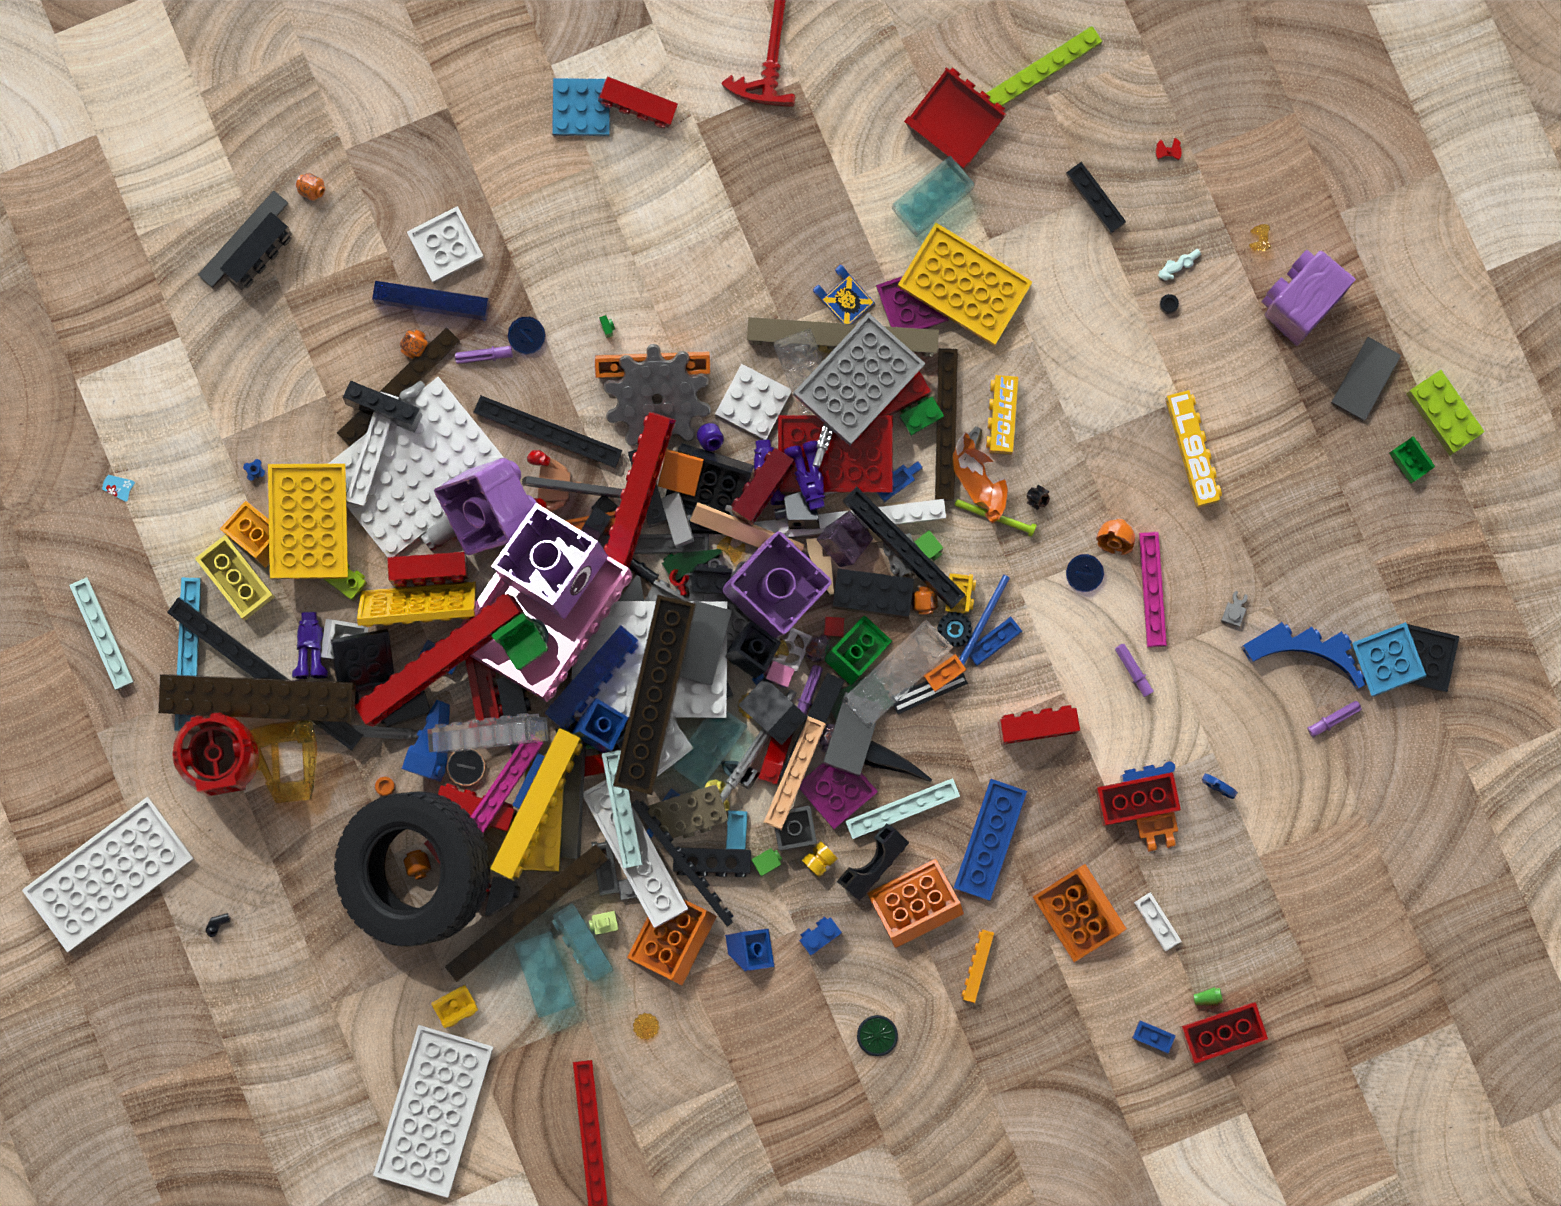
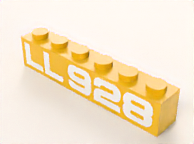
(1192, 448)

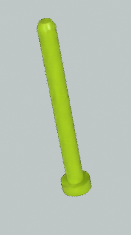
(1003, 519)

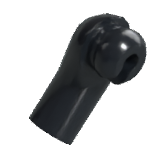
(215, 923)

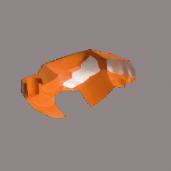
(975, 481)

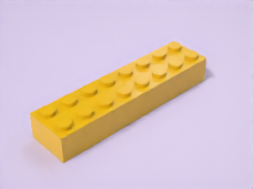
(536, 804)

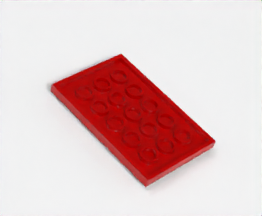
(844, 467)

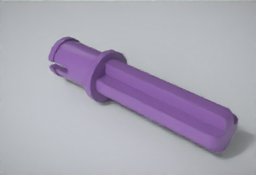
(484, 354)
(1134, 670)
(810, 687)
(1333, 719)

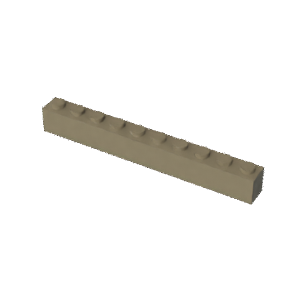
(831, 334)

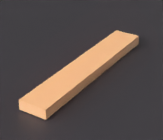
(733, 526)
(794, 773)

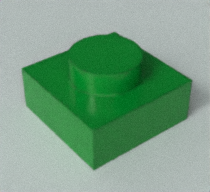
(607, 326)

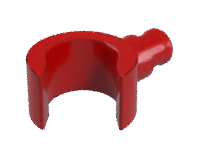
(681, 586)

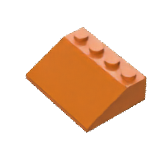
(915, 903)
(1079, 912)
(673, 945)

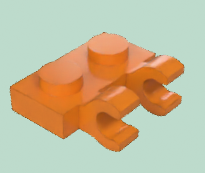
(1157, 826)

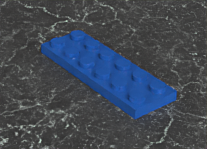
(990, 839)

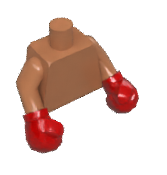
(550, 469)

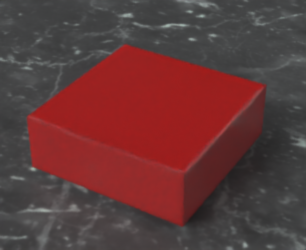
(834, 626)

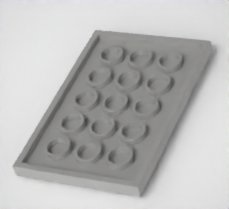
(858, 379)

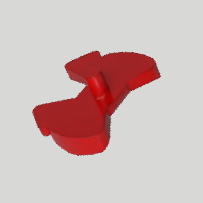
(1163, 151)

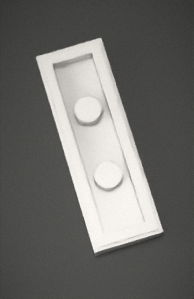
(1157, 922)

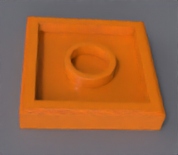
(680, 472)

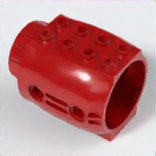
(207, 730)

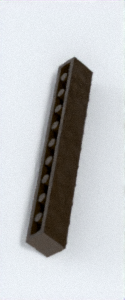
(527, 913)

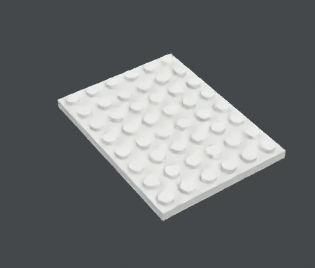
(413, 465)
(692, 697)

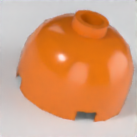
(1116, 536)

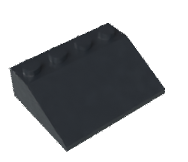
(719, 479)

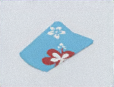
(118, 486)

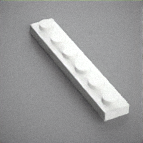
(369, 459)

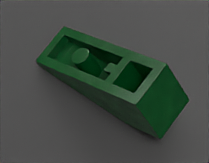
(687, 561)

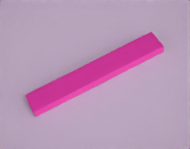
(1152, 589)
(505, 784)

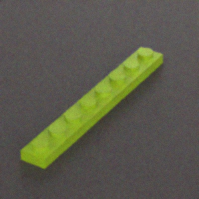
(1045, 67)

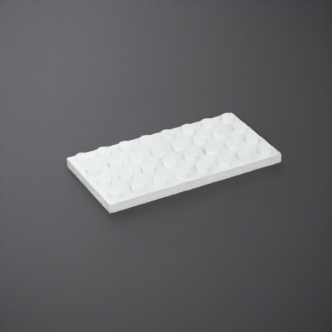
(107, 874)
(433, 1111)

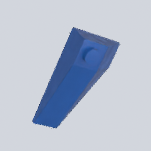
(418, 758)

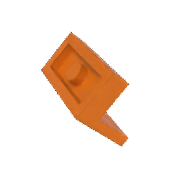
(945, 673)

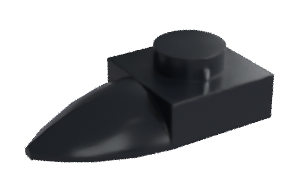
(749, 777)

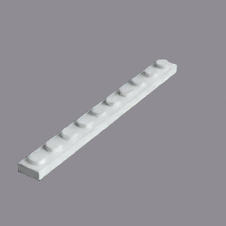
(897, 514)

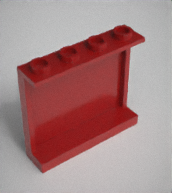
(956, 117)

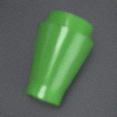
(1209, 997)

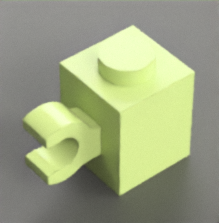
(604, 923)

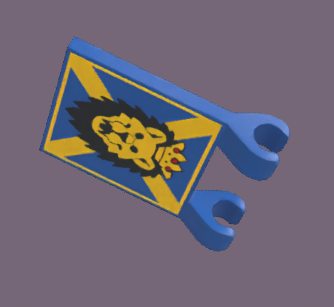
(845, 300)

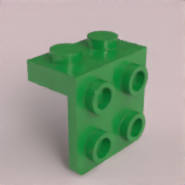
(521, 641)

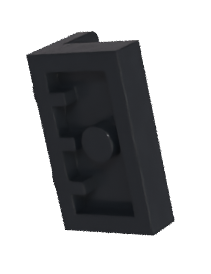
(709, 579)

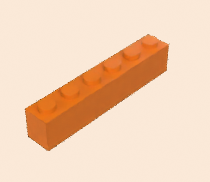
(609, 364)

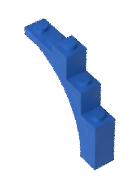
(1279, 640)

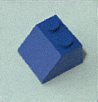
(600, 726)

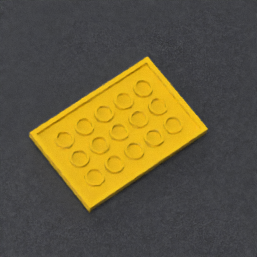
(964, 284)
(307, 521)
(417, 604)

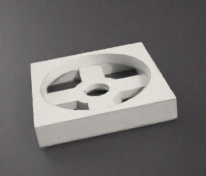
(794, 649)

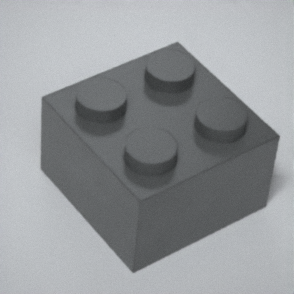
(797, 830)

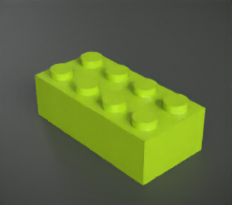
(1445, 412)

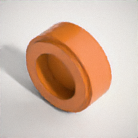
(384, 786)

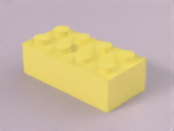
(234, 577)

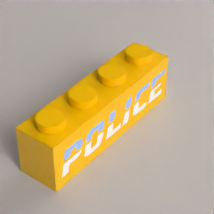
(1003, 414)

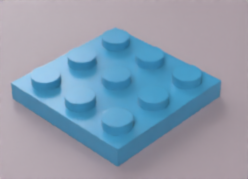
(577, 108)
(1389, 659)

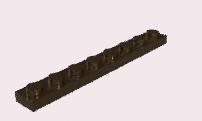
(407, 377)
(947, 425)

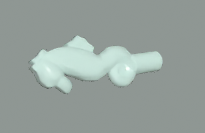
(1172, 267)

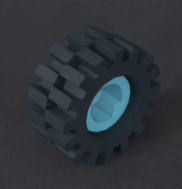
(960, 620)

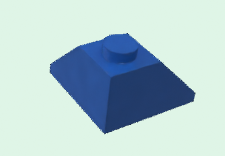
(751, 949)

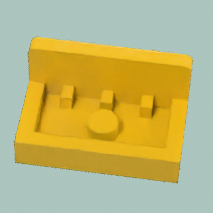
(966, 584)
(455, 1006)

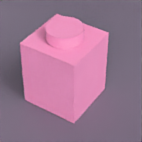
(779, 674)

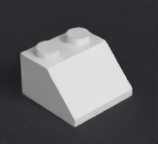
(338, 629)

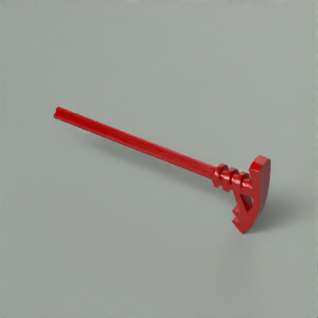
(769, 94)

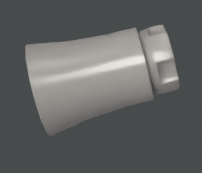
(438, 533)

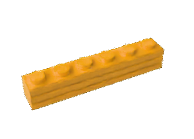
(976, 971)

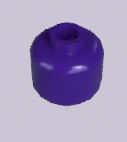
(710, 437)

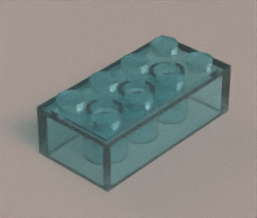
(933, 196)
(711, 745)
(583, 943)
(545, 974)

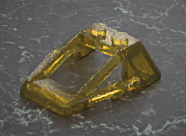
(275, 733)

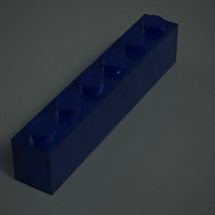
(430, 300)
(591, 677)

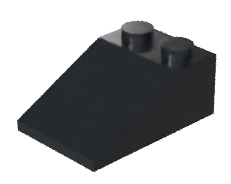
(773, 711)

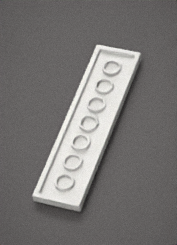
(649, 881)

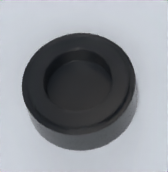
(1169, 304)

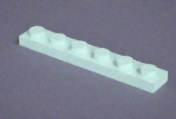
(101, 633)
(902, 808)
(622, 814)

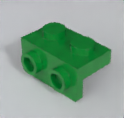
(921, 416)
(1412, 459)

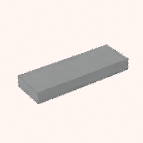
(677, 519)

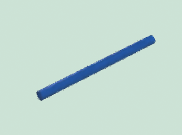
(983, 620)

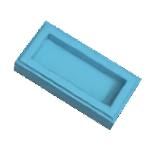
(736, 830)

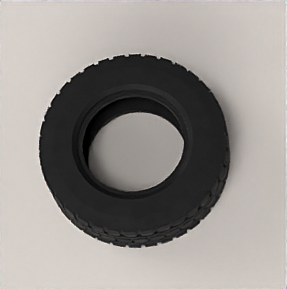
(363, 877)

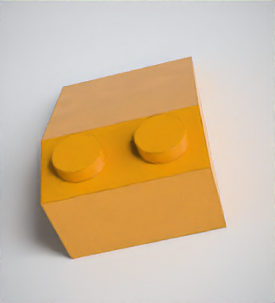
(250, 532)

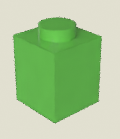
(929, 545)
(767, 861)

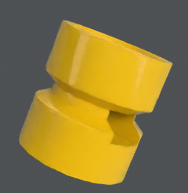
(819, 859)

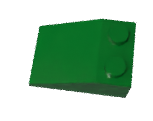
(857, 650)

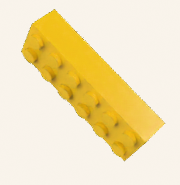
(547, 849)

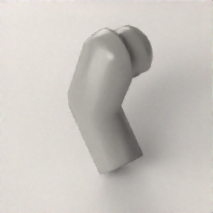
(411, 392)

